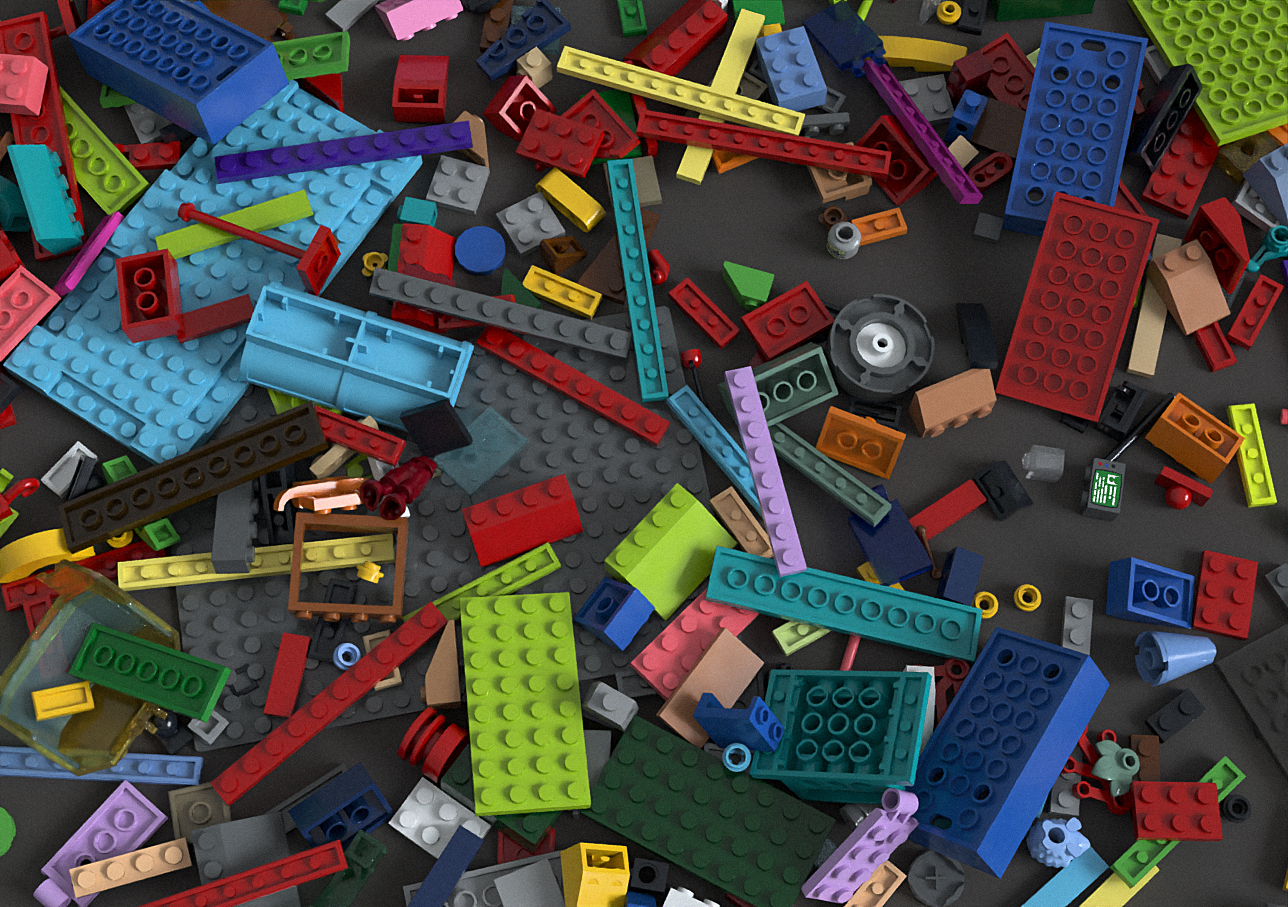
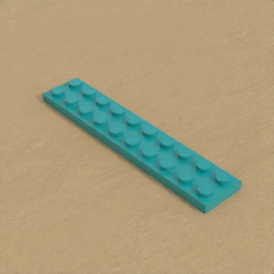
(845, 605)

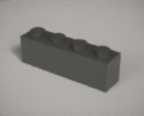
(235, 528)

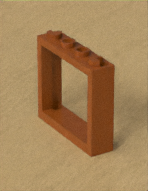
(348, 523)

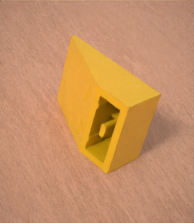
(595, 875)

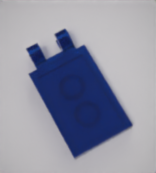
(845, 38)
(891, 545)

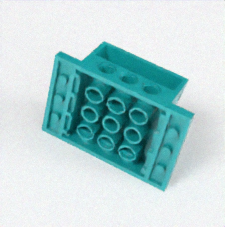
(845, 733)

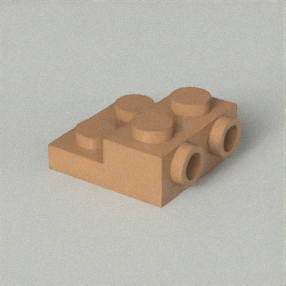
(839, 184)

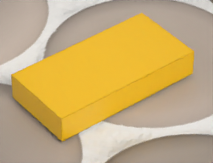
(62, 700)

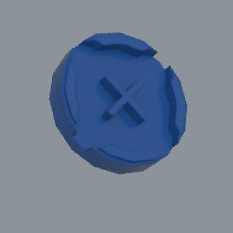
(480, 250)

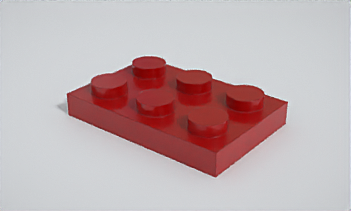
(560, 143)
(787, 321)
(1224, 595)
(1175, 811)

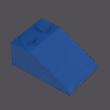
(1149, 594)

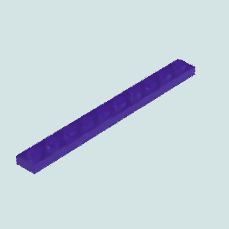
(343, 152)

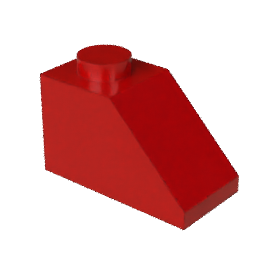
(327, 89)

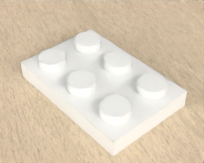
(432, 818)

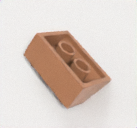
(952, 402)

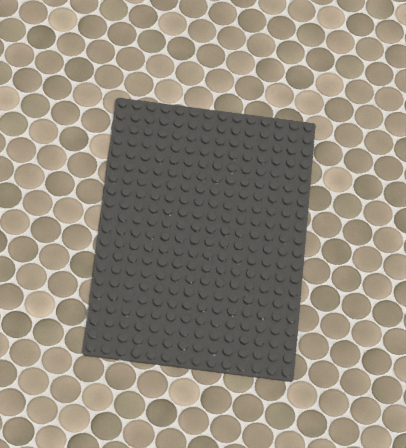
(612, 481)

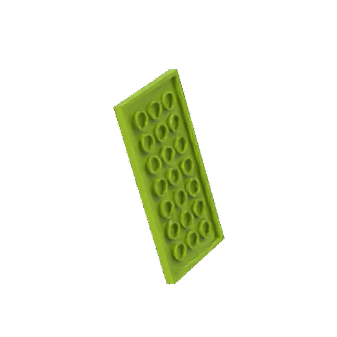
(523, 704)

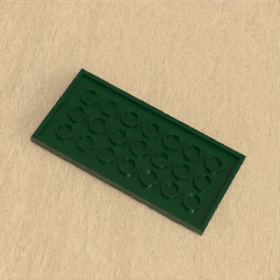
(707, 817)

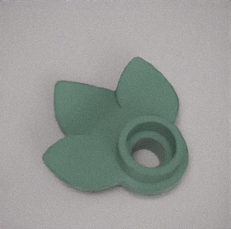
(1113, 767)

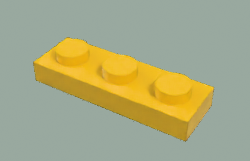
(562, 292)

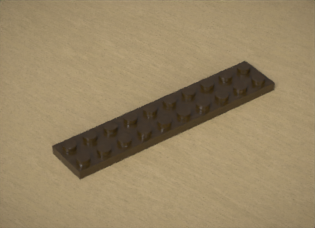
(192, 477)

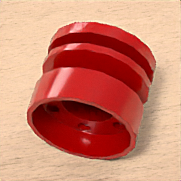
(429, 742)

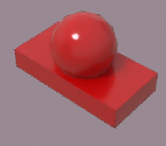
(1181, 489)

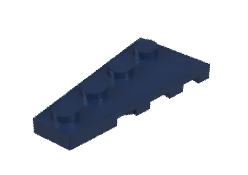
(535, 29)

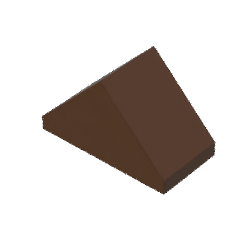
(561, 253)

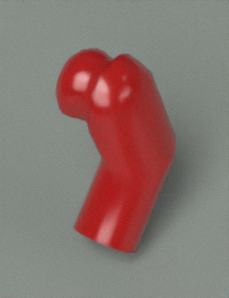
(661, 267)

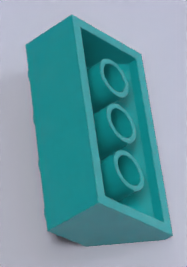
(46, 197)

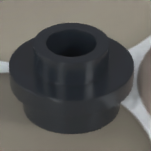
(1242, 803)

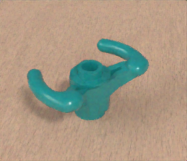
(1272, 246)

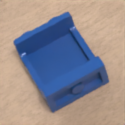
(752, 727)

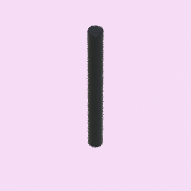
(1140, 428)

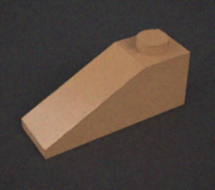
(442, 678)

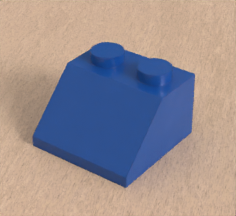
(614, 613)

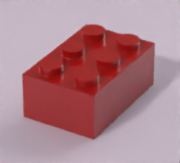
(149, 296)

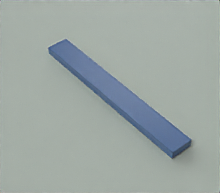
(133, 768)

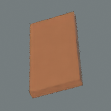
(721, 669)

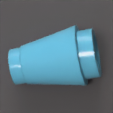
(743, 753)

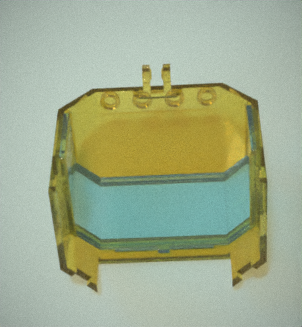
(94, 737)

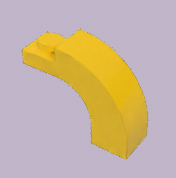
(34, 552)

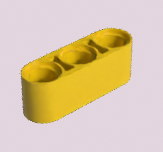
(571, 200)

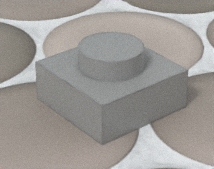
(210, 730)

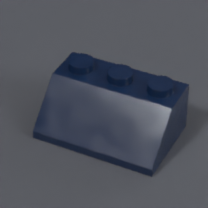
(342, 809)

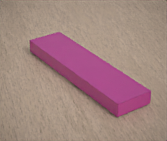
(88, 253)

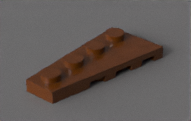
(606, 270)

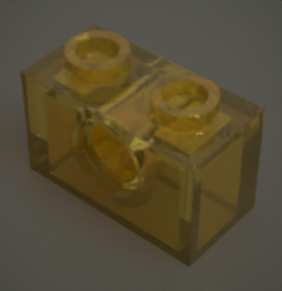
(1235, 163)

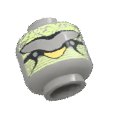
(843, 240)

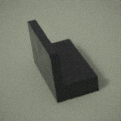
(1002, 489)

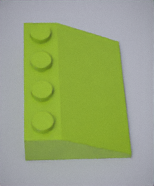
(669, 551)

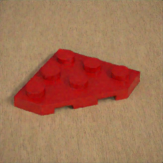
(596, 113)

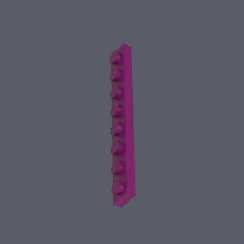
(922, 133)

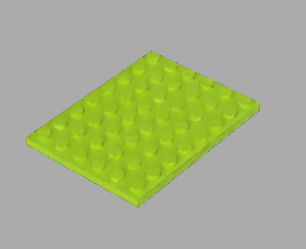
(1236, 53)

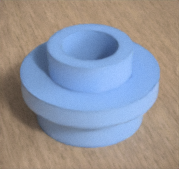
(349, 649)

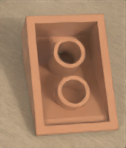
(1188, 287)

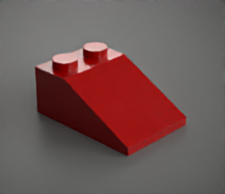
(1223, 239)

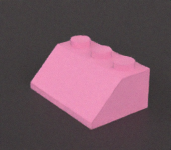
(409, 16)

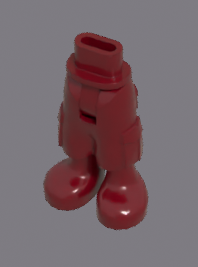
(397, 487)

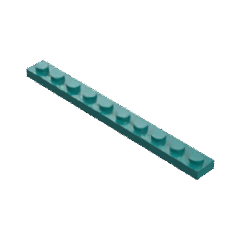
(637, 281)

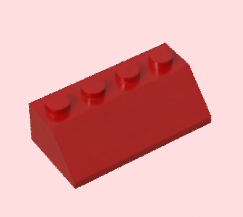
(680, 38)
(435, 253)
(522, 520)

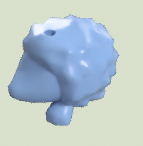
(1056, 841)

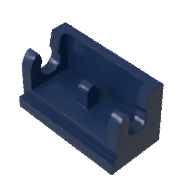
(959, 576)

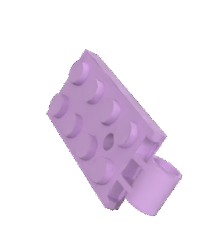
(113, 830)
(865, 848)

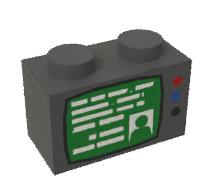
(1102, 489)

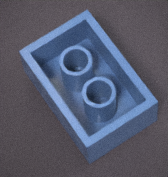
(791, 70)

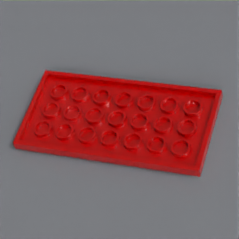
(1077, 306)

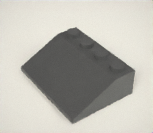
(240, 846)

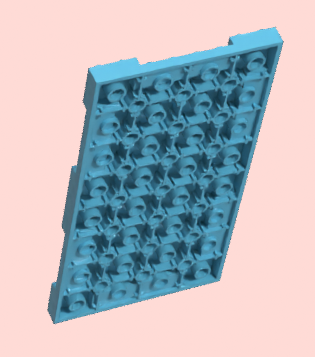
(174, 395)

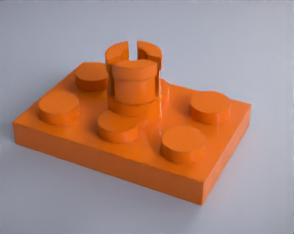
(860, 442)

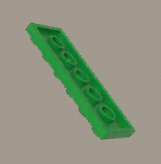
(150, 672)

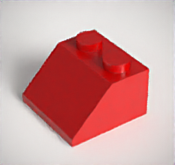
(515, 105)

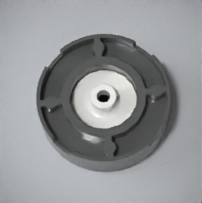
(879, 348)

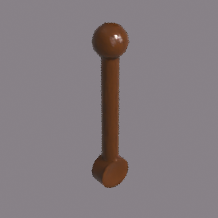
(935, 572)

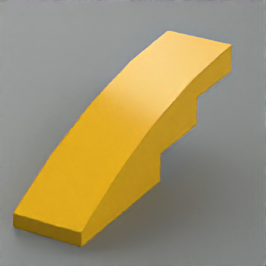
(921, 53)

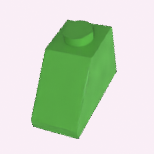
(748, 285)

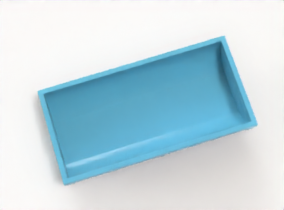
(348, 357)

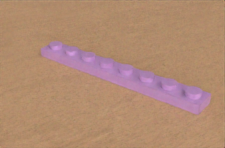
(765, 472)

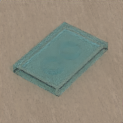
(492, 448)

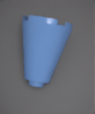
(1171, 655)

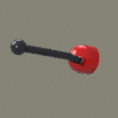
(692, 360)

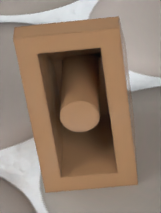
(478, 153)

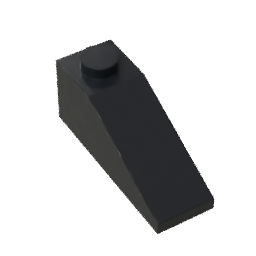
(279, 523)

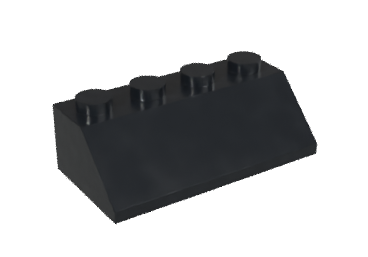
(1163, 117)

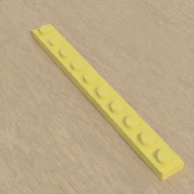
(679, 92)
(268, 562)

